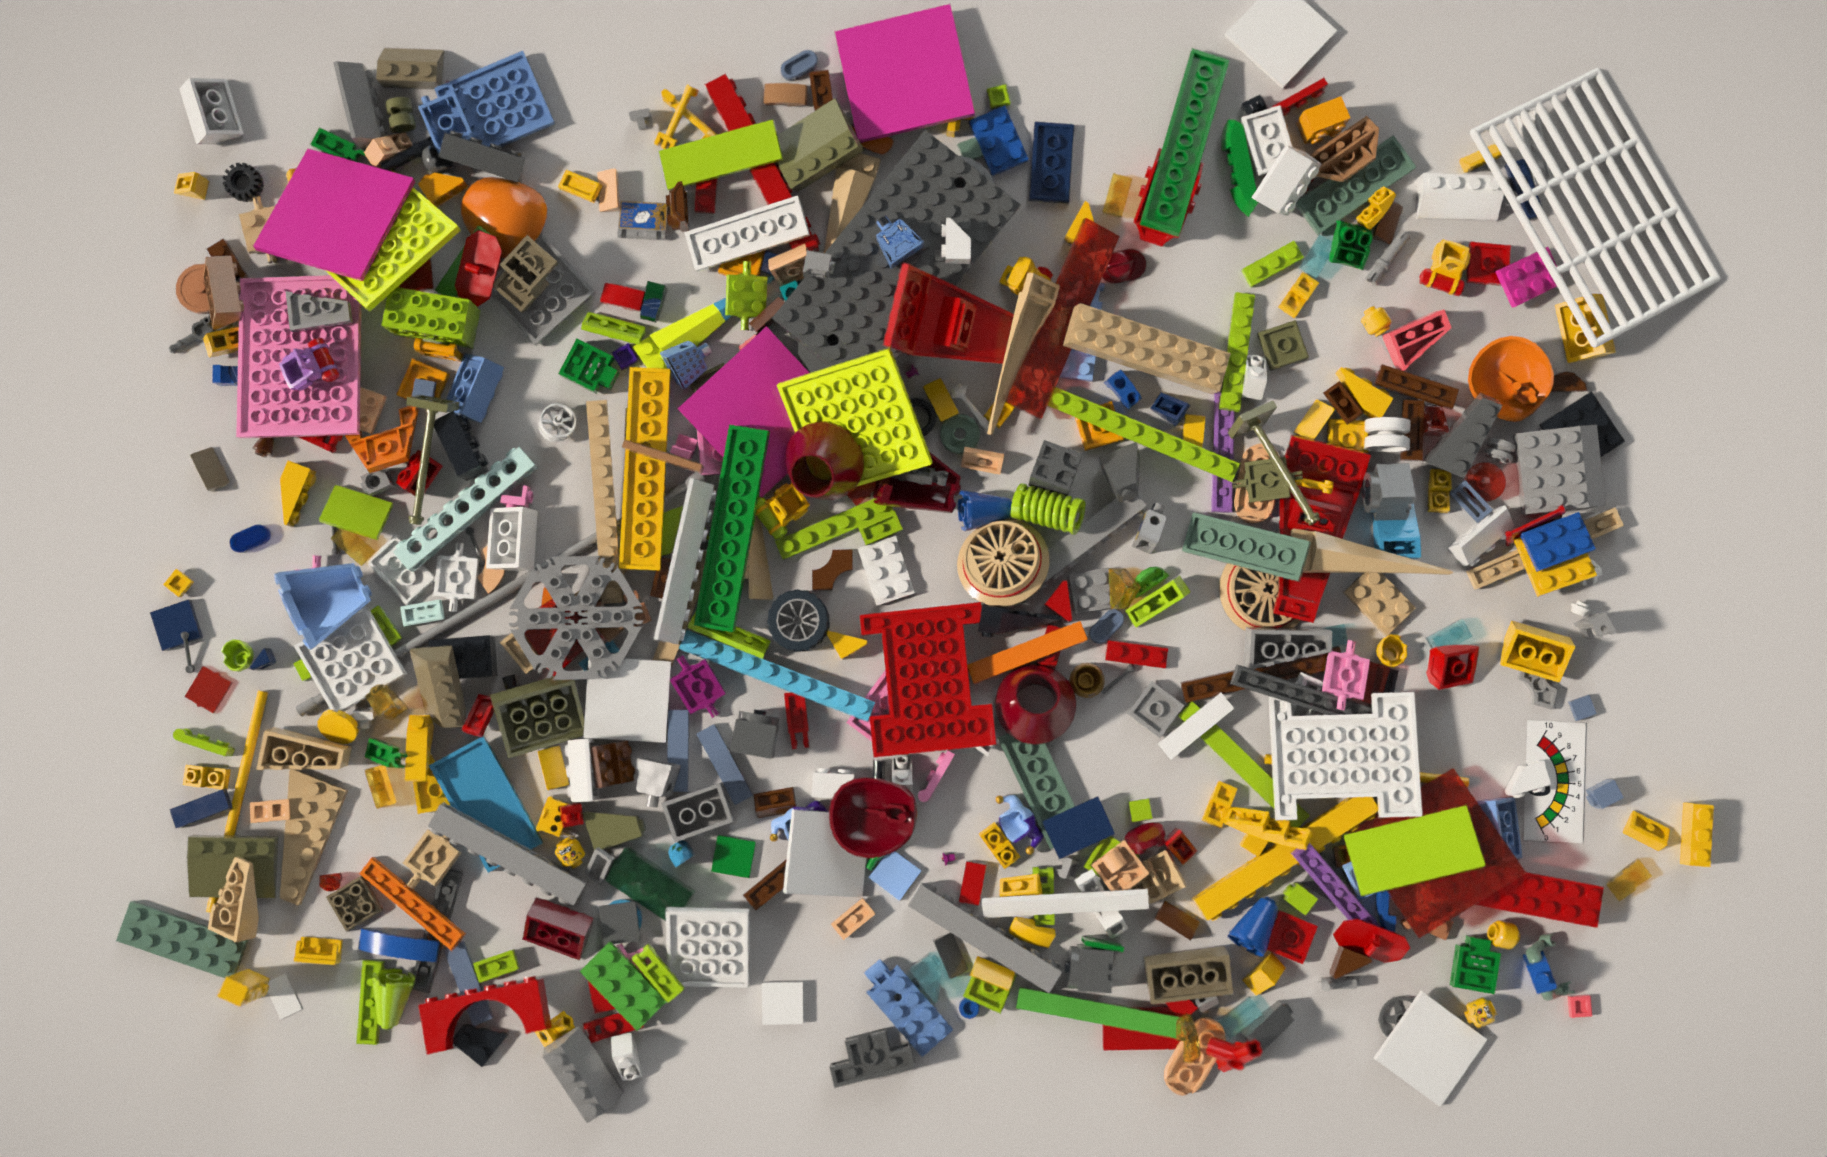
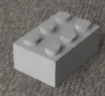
(698, 812)

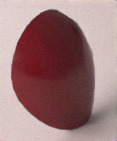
(872, 817)

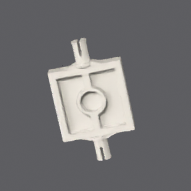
(456, 577)

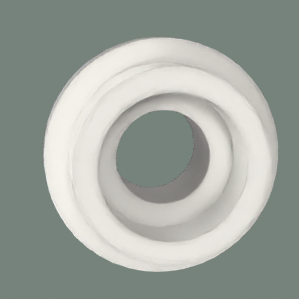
(1580, 608)

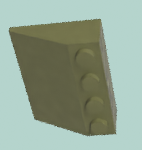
(817, 146)
(538, 715)
(212, 855)

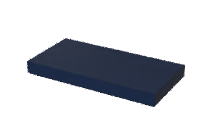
(1051, 162)

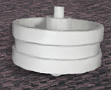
(557, 423)

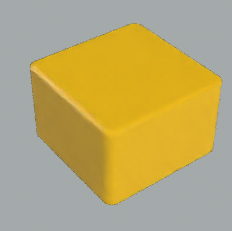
(1253, 844)

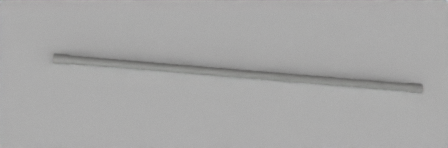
(314, 702)

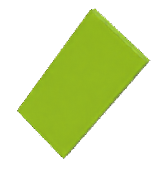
(1414, 851)

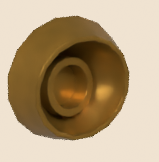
(1087, 680)

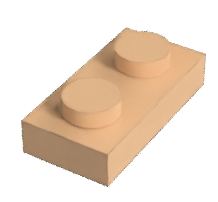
(982, 460)
(853, 918)

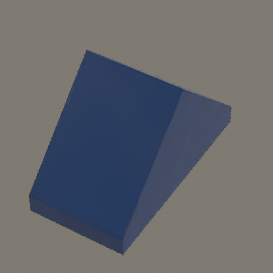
(1170, 408)

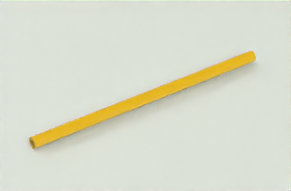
(244, 771)

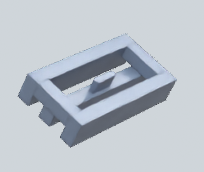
(1459, 488)

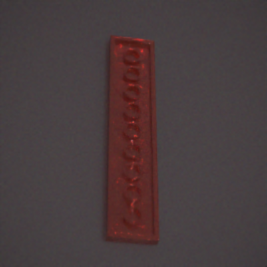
(1078, 285)

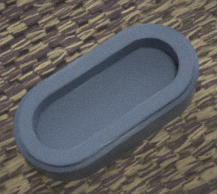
(799, 65)
(1106, 626)

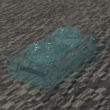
(1450, 635)

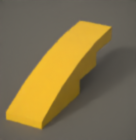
(1262, 826)

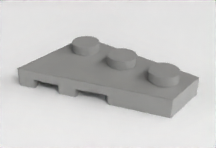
(314, 312)

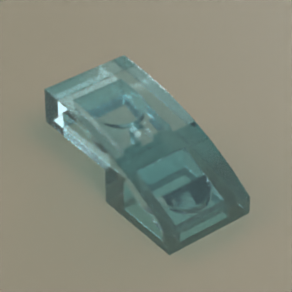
(1317, 256)

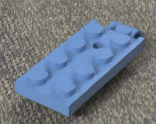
(912, 1013)

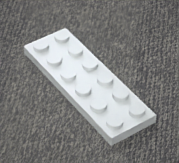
(747, 233)

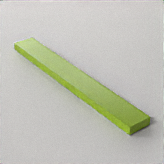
(1241, 763)

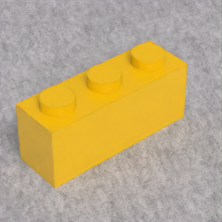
(1696, 834)
(244, 987)

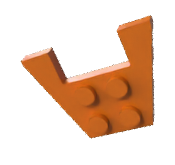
(389, 446)

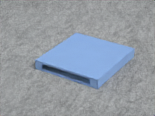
(895, 874)

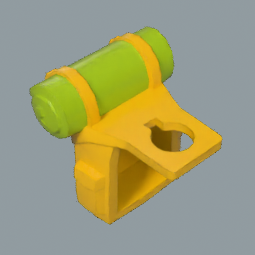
(781, 509)

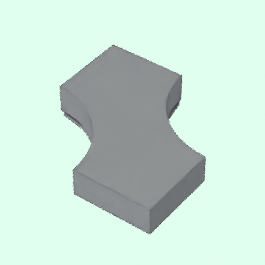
(1542, 693)

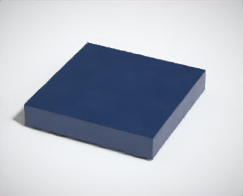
(172, 621)

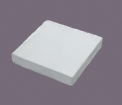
(782, 1003)

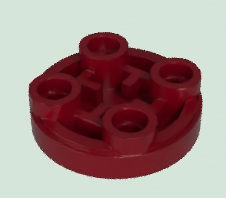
(1145, 837)

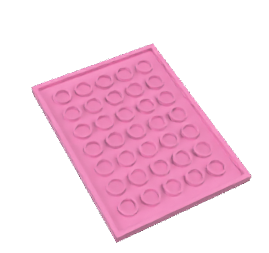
(263, 397)

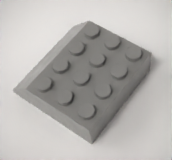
(1559, 469)

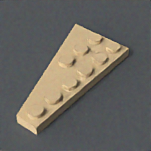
(313, 816)

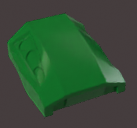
(1350, 245)

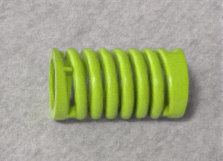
(1047, 508)

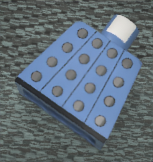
(686, 362)

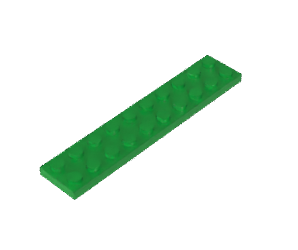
(1184, 142)
(731, 528)

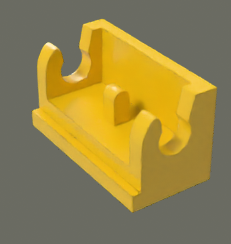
(318, 950)

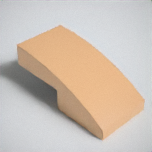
(270, 811)

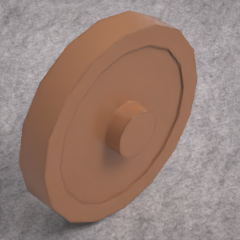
(192, 291)

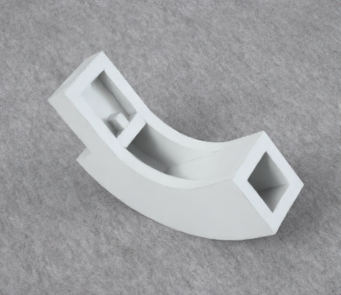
(1110, 920)

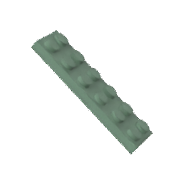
(1338, 199)
(1246, 547)
(1037, 779)
(180, 940)

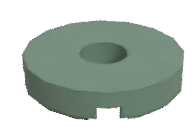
(956, 422)

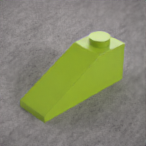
(1158, 601)

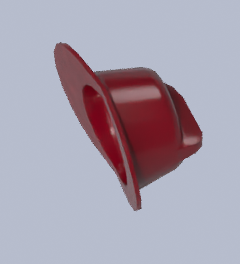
(1125, 266)

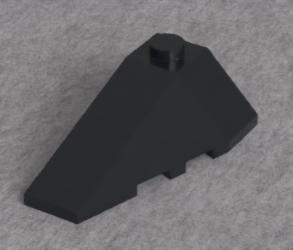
(1001, 620)

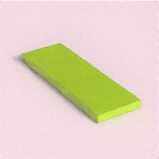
(721, 154)

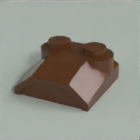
(678, 205)

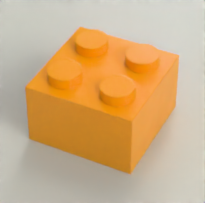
(1323, 121)

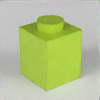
(1299, 898)

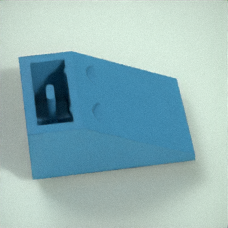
(1398, 536)

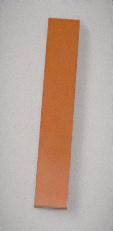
(1027, 652)
(412, 903)

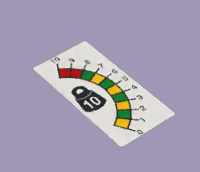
(1557, 810)

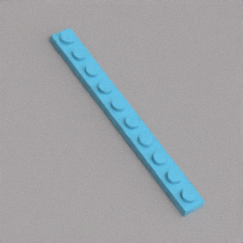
(777, 676)

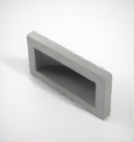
(600, 865)

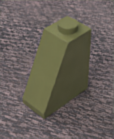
(612, 828)

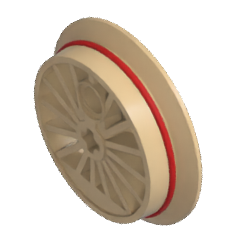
(973, 579)
(1232, 607)

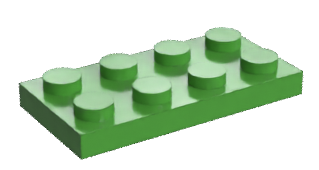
(623, 985)

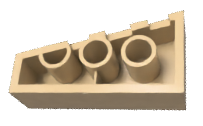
(299, 751)

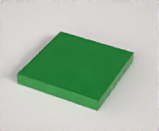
(733, 856)
(1104, 944)

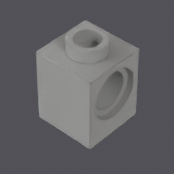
(386, 482)

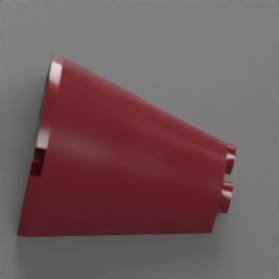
(919, 497)

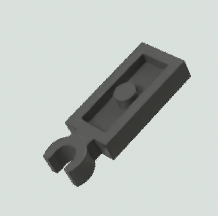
(924, 476)

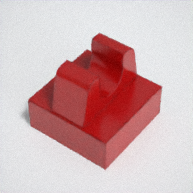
(571, 815)

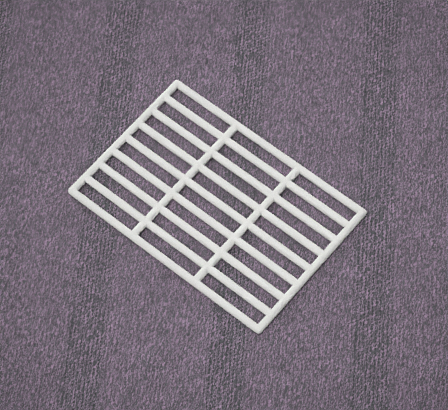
(1615, 240)

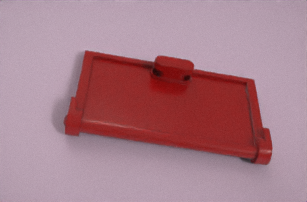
(1550, 517)

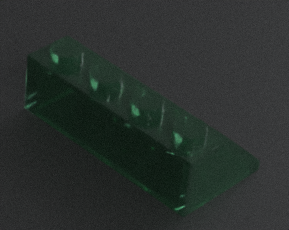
(648, 883)

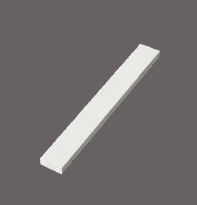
(1065, 903)

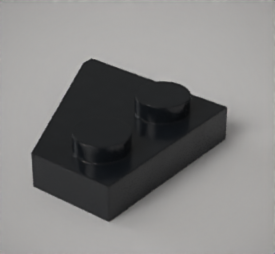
(478, 1042)

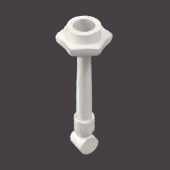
(959, 392)

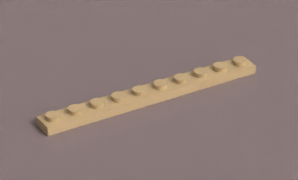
(604, 493)

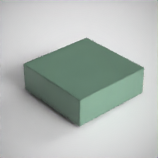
(970, 149)

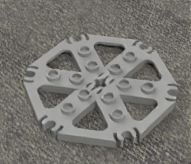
(584, 601)

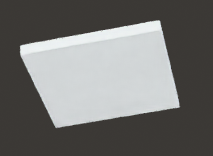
(1280, 36)
(352, 661)
(629, 702)
(817, 861)
(709, 946)
(1430, 1048)

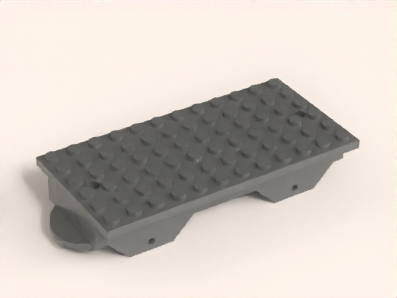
(859, 295)

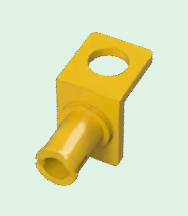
(560, 1026)

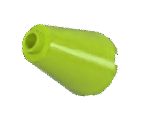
(391, 995)

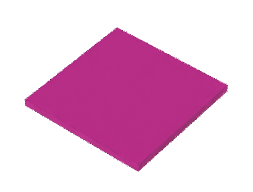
(904, 73)
(334, 214)
(748, 396)

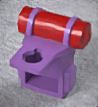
(307, 365)

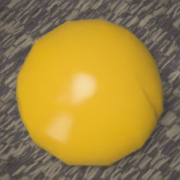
(1391, 651)

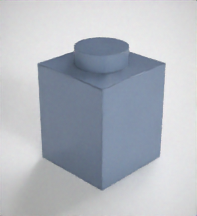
(1604, 794)

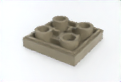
(354, 903)

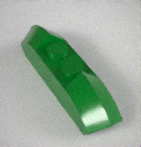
(1234, 143)

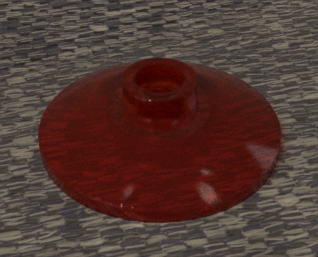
(1488, 491)

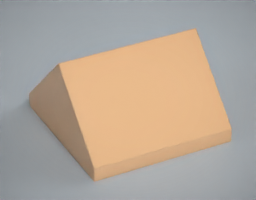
(788, 265)

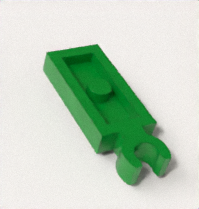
(335, 145)
(384, 753)

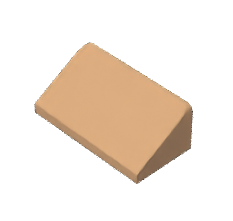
(609, 192)

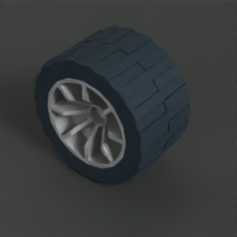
(798, 620)

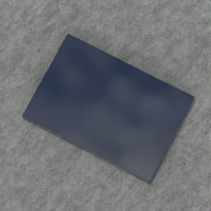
(1078, 827)

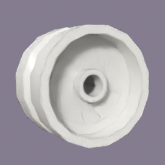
(1387, 434)

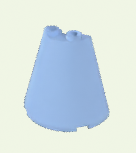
(322, 598)

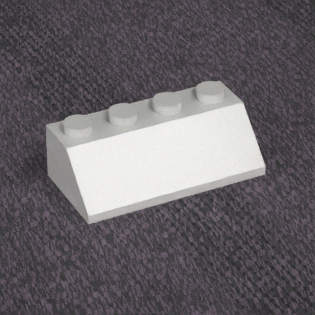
(1458, 197)

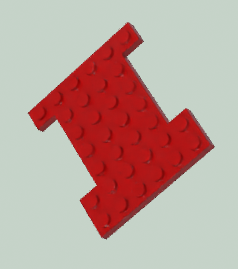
(927, 682)

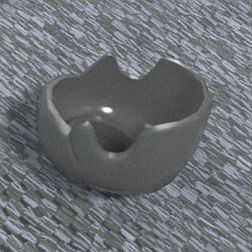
(434, 163)

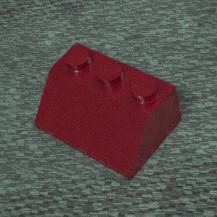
(557, 928)

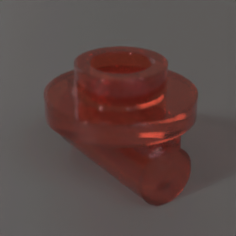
(330, 881)

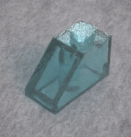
(928, 974)

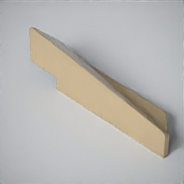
(757, 566)

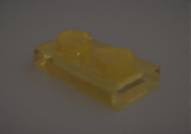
(1117, 195)

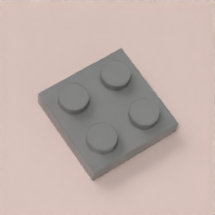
(1090, 590)
(1155, 709)

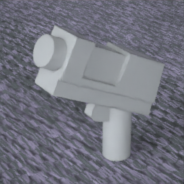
(1340, 983)

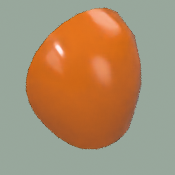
(504, 210)
(1514, 374)

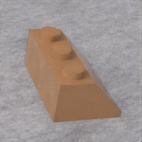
(222, 291)

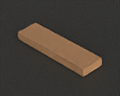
(663, 456)

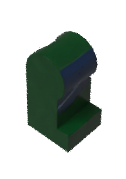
(653, 301)

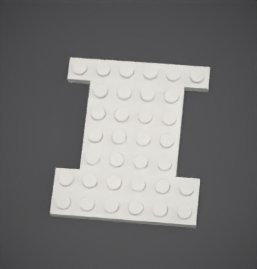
(1347, 756)

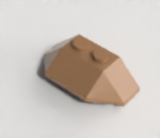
(1348, 151)

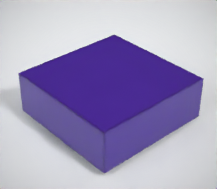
(625, 356)

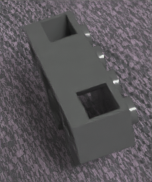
(870, 1058)

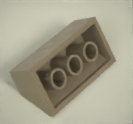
(439, 685)
(1188, 975)

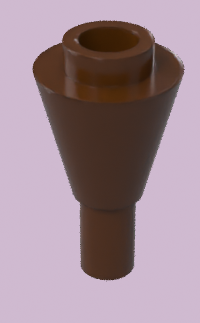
(264, 447)

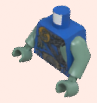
(1541, 972)

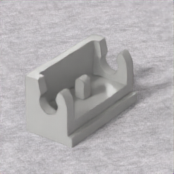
(1598, 622)

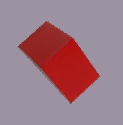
(1060, 602)
(1179, 846)

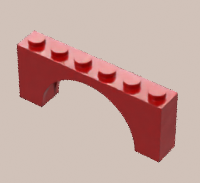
(525, 999)

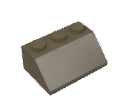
(410, 68)

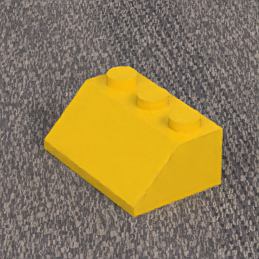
(1575, 342)
(1536, 651)

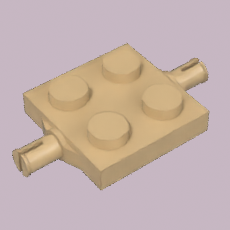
(253, 223)
(431, 859)

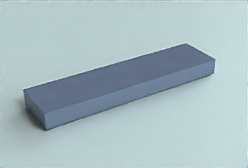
(679, 746)
(724, 764)
(467, 979)

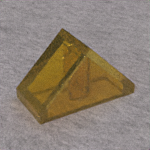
(1122, 588)

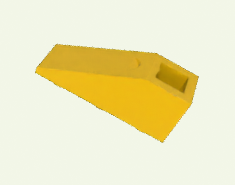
(1369, 398)
(294, 488)

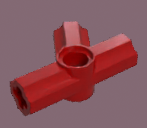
(1233, 1055)

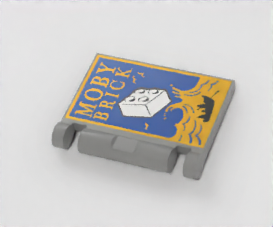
(642, 220)

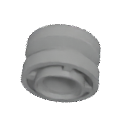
(1499, 450)

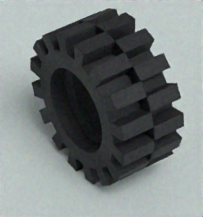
(234, 174)

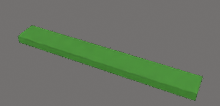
(1097, 1012)

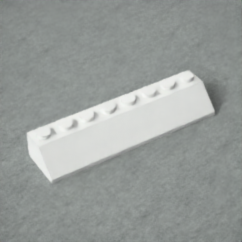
(684, 561)

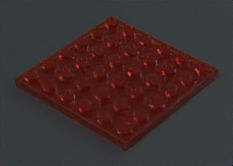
(1441, 899)

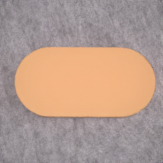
(1257, 510)
(1189, 1077)

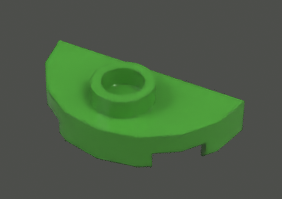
(1149, 578)

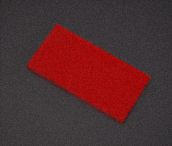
(1125, 1039)

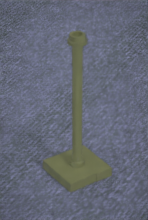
(432, 407)
(1253, 421)

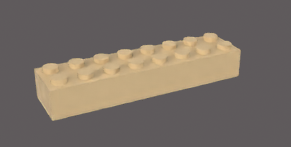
(1146, 349)

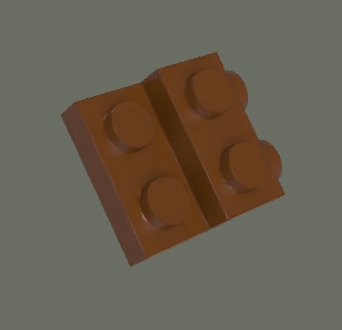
(612, 764)

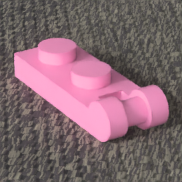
(935, 776)

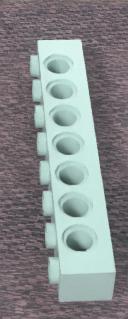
(461, 521)

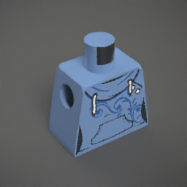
(897, 241)

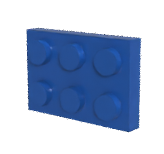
(998, 140)
(1557, 541)

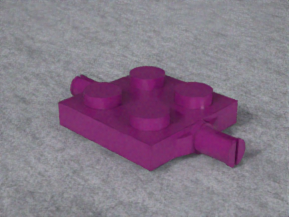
(697, 686)

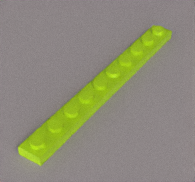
(1143, 434)

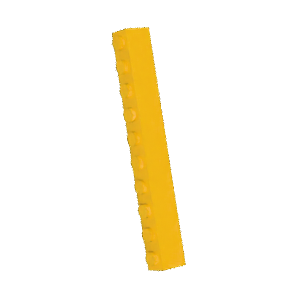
(1278, 858)

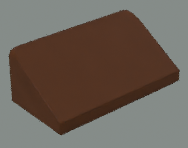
(1387, 225)
(765, 317)
(1343, 403)
(774, 802)
(1177, 920)

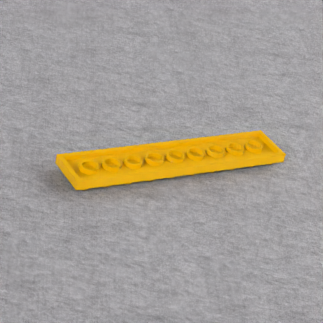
(644, 475)

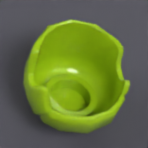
(237, 655)

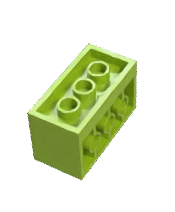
(431, 317)

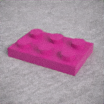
(1526, 279)

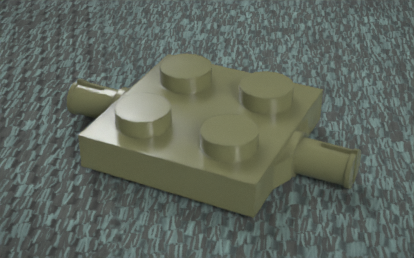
(1265, 481)

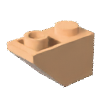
(386, 147)

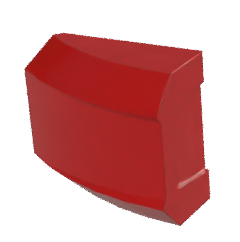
(1452, 665)

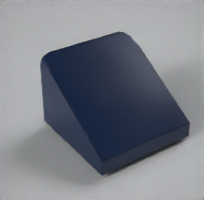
(264, 659)

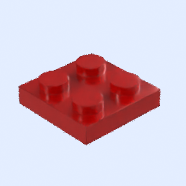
(1485, 260)
(1291, 937)

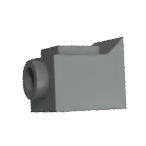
(818, 264)

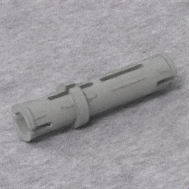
(1383, 264)

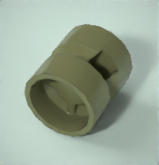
(400, 115)

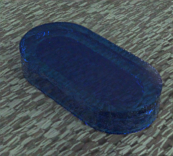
(250, 538)

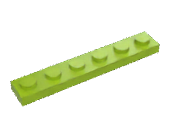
(1238, 347)
(830, 528)

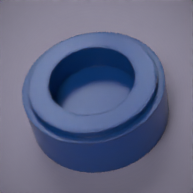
(968, 1008)

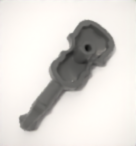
(199, 330)

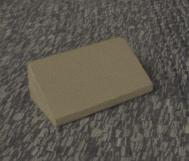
(210, 469)

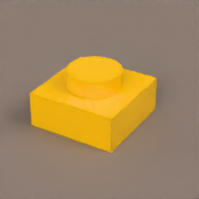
(178, 583)

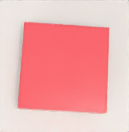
(1580, 1006)

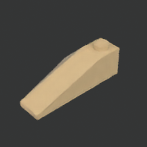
(237, 909)

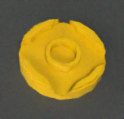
(338, 726)

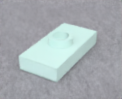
(422, 613)

